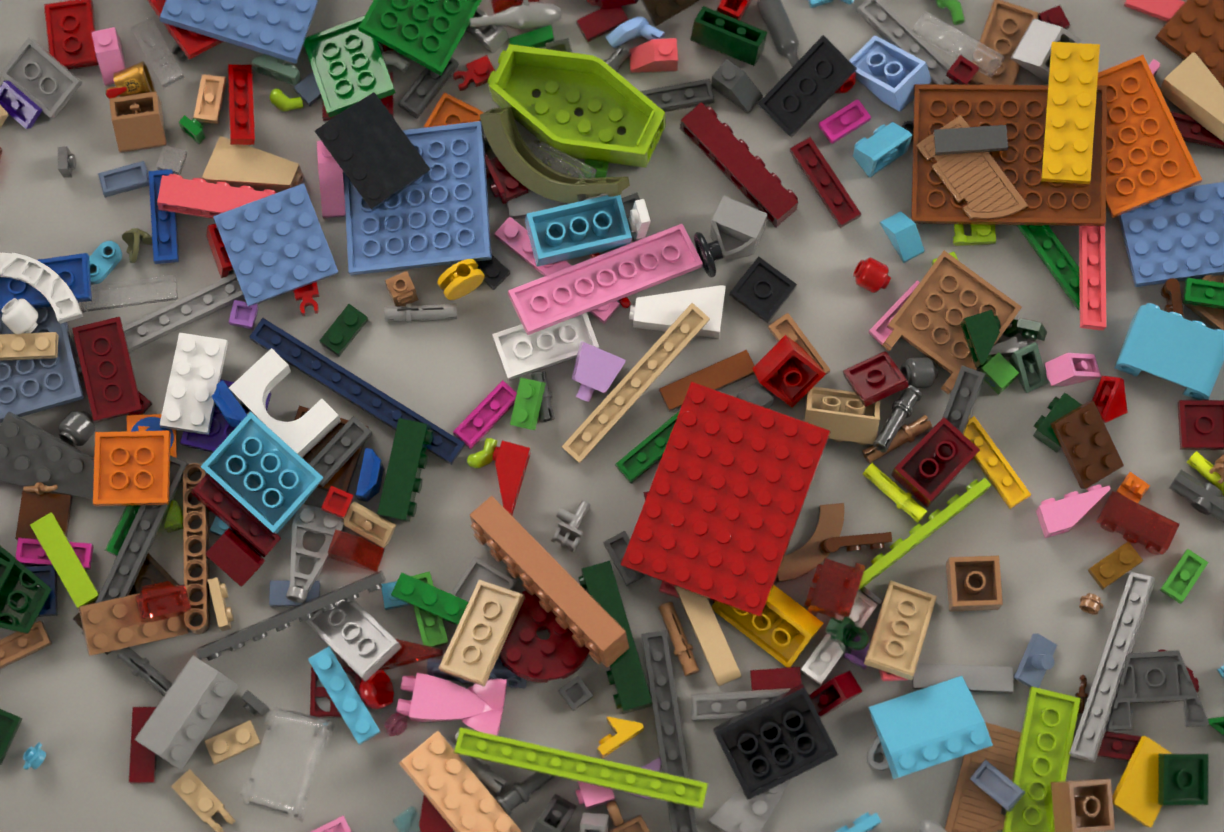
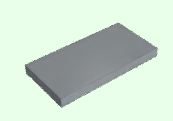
(355, 637)

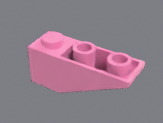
(1062, 515)

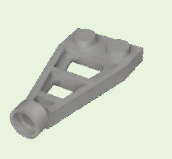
(315, 521)

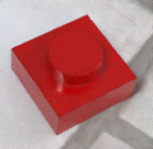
(337, 502)

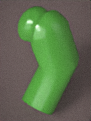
(955, 8)

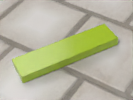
(64, 560)

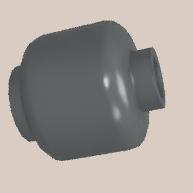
(919, 371)
(76, 428)

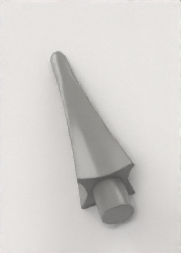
(1008, 347)

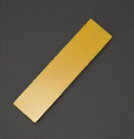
(996, 466)

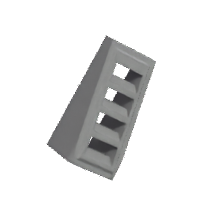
(493, 39)

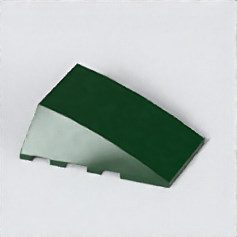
(20, 594)

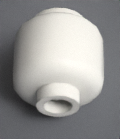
(19, 316)

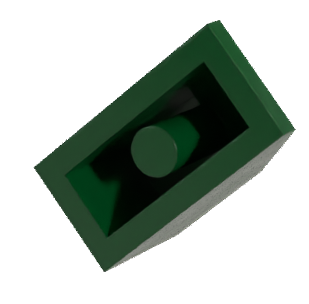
(980, 334)

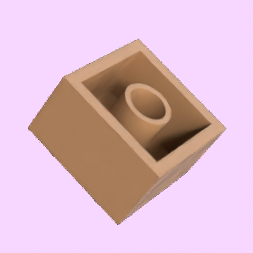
(974, 583)
(1083, 805)

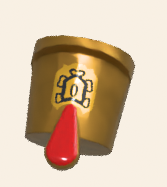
(131, 81)

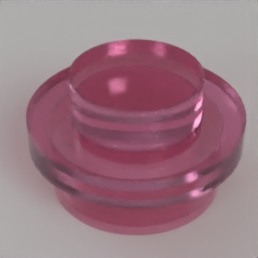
(396, 724)

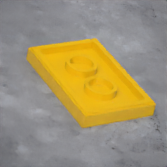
(1138, 786)

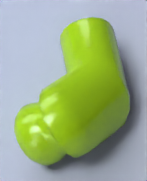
(283, 103)
(483, 457)

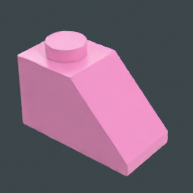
(108, 53)
(1072, 369)

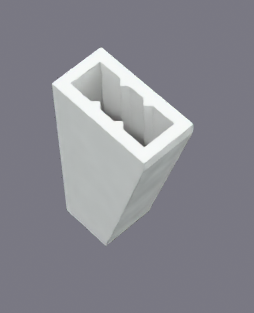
(662, 310)

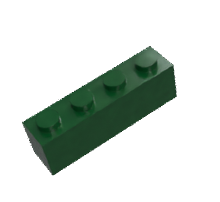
(404, 470)

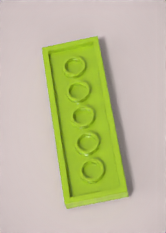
(1042, 758)

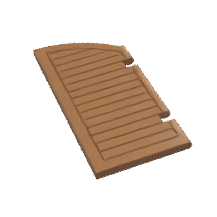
(975, 179)
(972, 807)

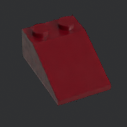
(935, 462)

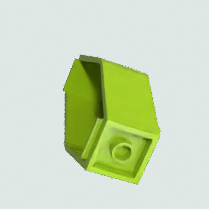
(573, 83)

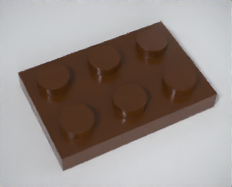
(1087, 444)

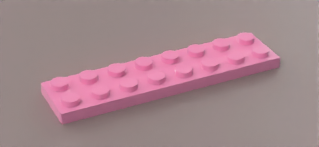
(604, 279)

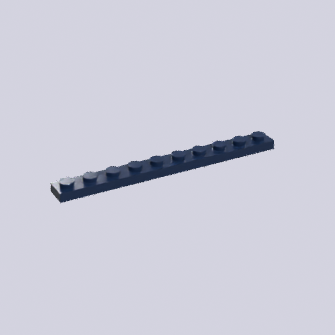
(350, 386)

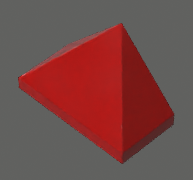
(1110, 398)

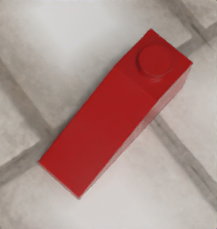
(510, 467)

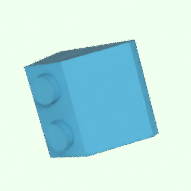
(882, 148)

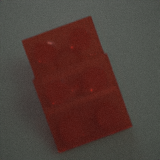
(834, 589)

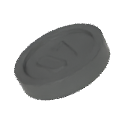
(872, 596)

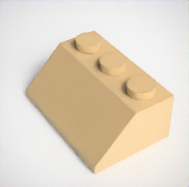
(842, 415)

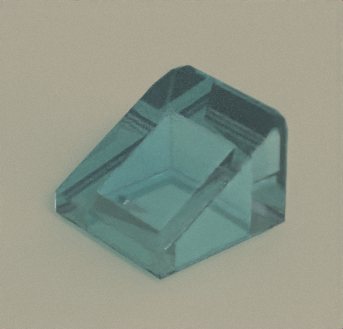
(405, 819)

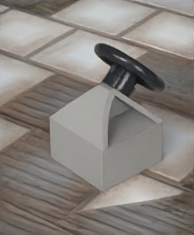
(734, 233)

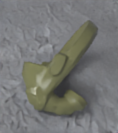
(132, 238)

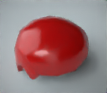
(377, 691)

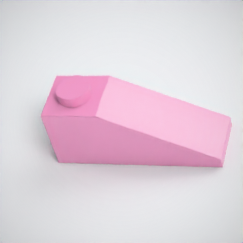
(331, 184)

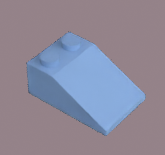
(890, 72)

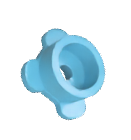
(34, 757)

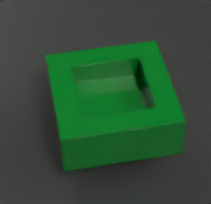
(192, 128)

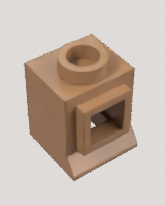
(401, 289)

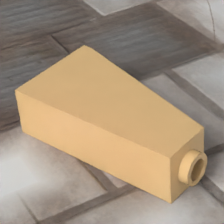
(1197, 94)
(250, 167)

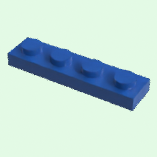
(163, 223)

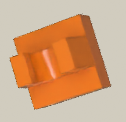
(1133, 487)

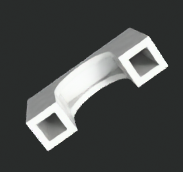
(252, 391)

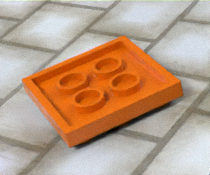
(131, 468)

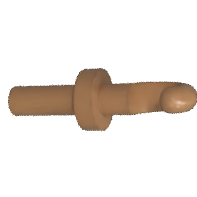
(40, 488)

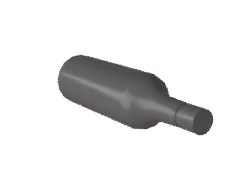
(780, 28)

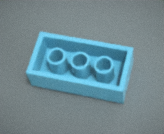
(577, 229)

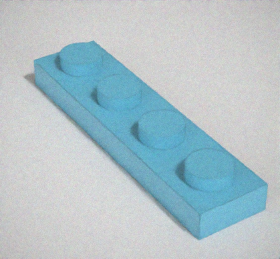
(344, 695)

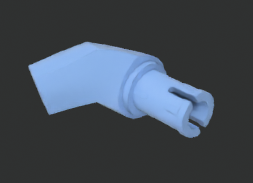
(633, 29)

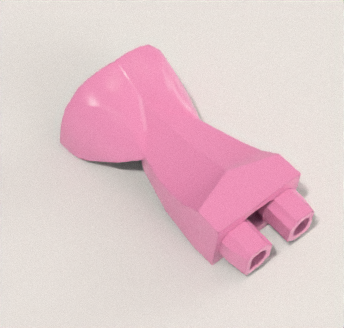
(443, 700)

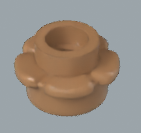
(1090, 604)

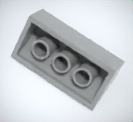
(186, 712)

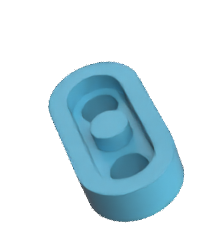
(103, 262)

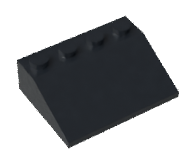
(372, 151)
(775, 741)

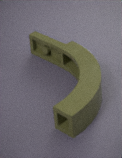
(534, 174)

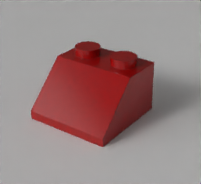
(788, 371)

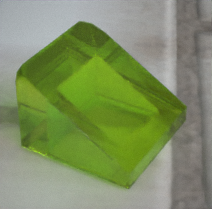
(174, 518)

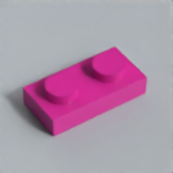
(844, 121)

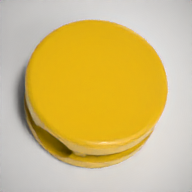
(460, 279)

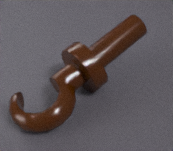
(1082, 694)

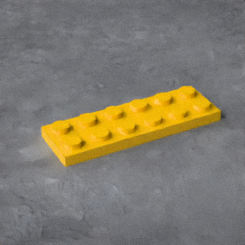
(1070, 113)

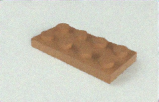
(117, 625)

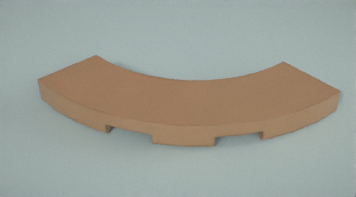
(808, 556)

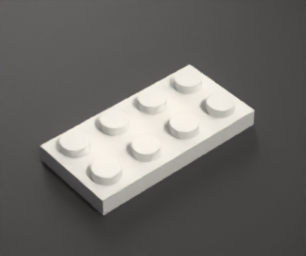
(542, 349)
(192, 383)

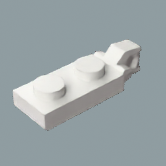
(639, 220)

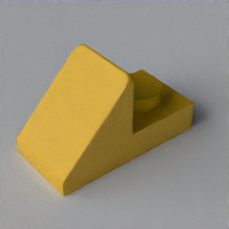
(624, 730)

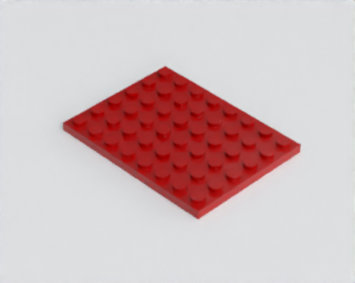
(725, 499)

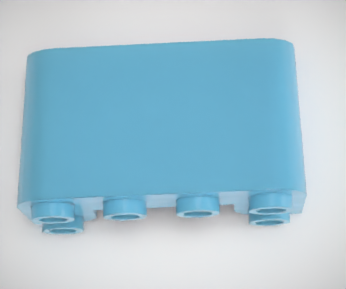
(1173, 350)

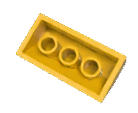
(781, 630)

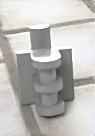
(569, 534)

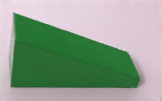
(534, 38)

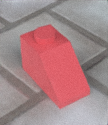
(654, 56)

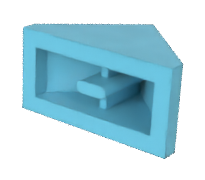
(903, 236)

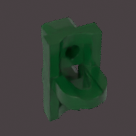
(844, 632)

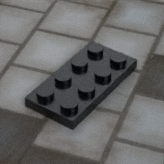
(807, 85)

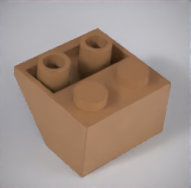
(138, 121)

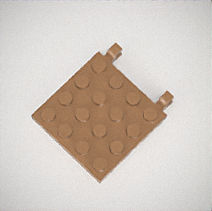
(937, 307)

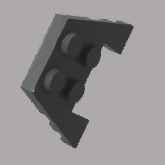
(1156, 679)

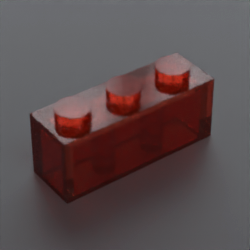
(1137, 523)

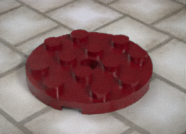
(538, 658)

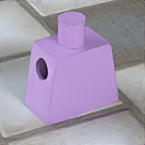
(595, 370)

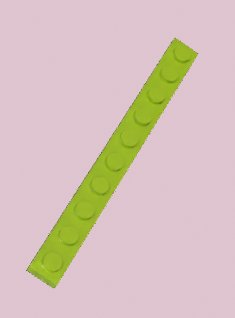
(581, 768)

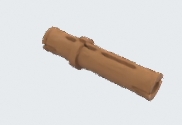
(905, 434)
(678, 638)

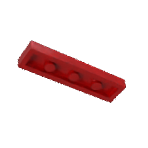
(241, 104)

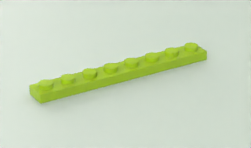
(920, 533)

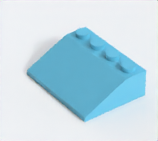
(262, 473)
(929, 727)

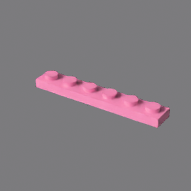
(517, 239)

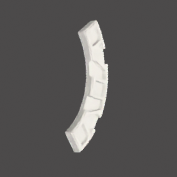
(45, 281)

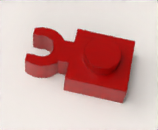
(477, 72)
(307, 294)

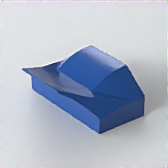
(228, 405)
(370, 476)

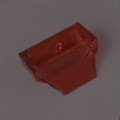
(162, 601)

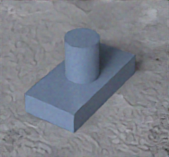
(1036, 661)

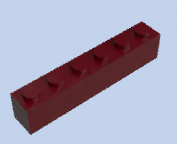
(738, 164)

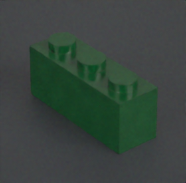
(728, 36)

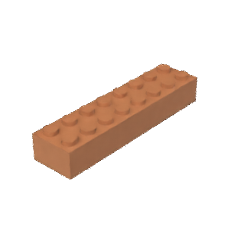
(549, 582)

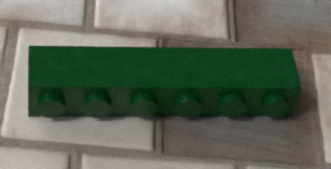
(626, 670)

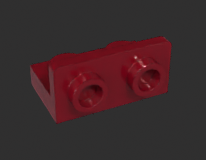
(504, 184)

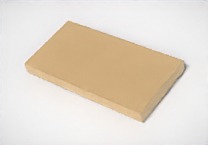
(900, 630)
(481, 632)

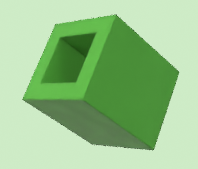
(998, 372)

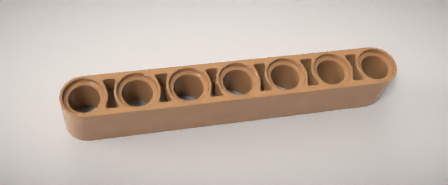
(195, 560)

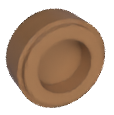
(614, 813)

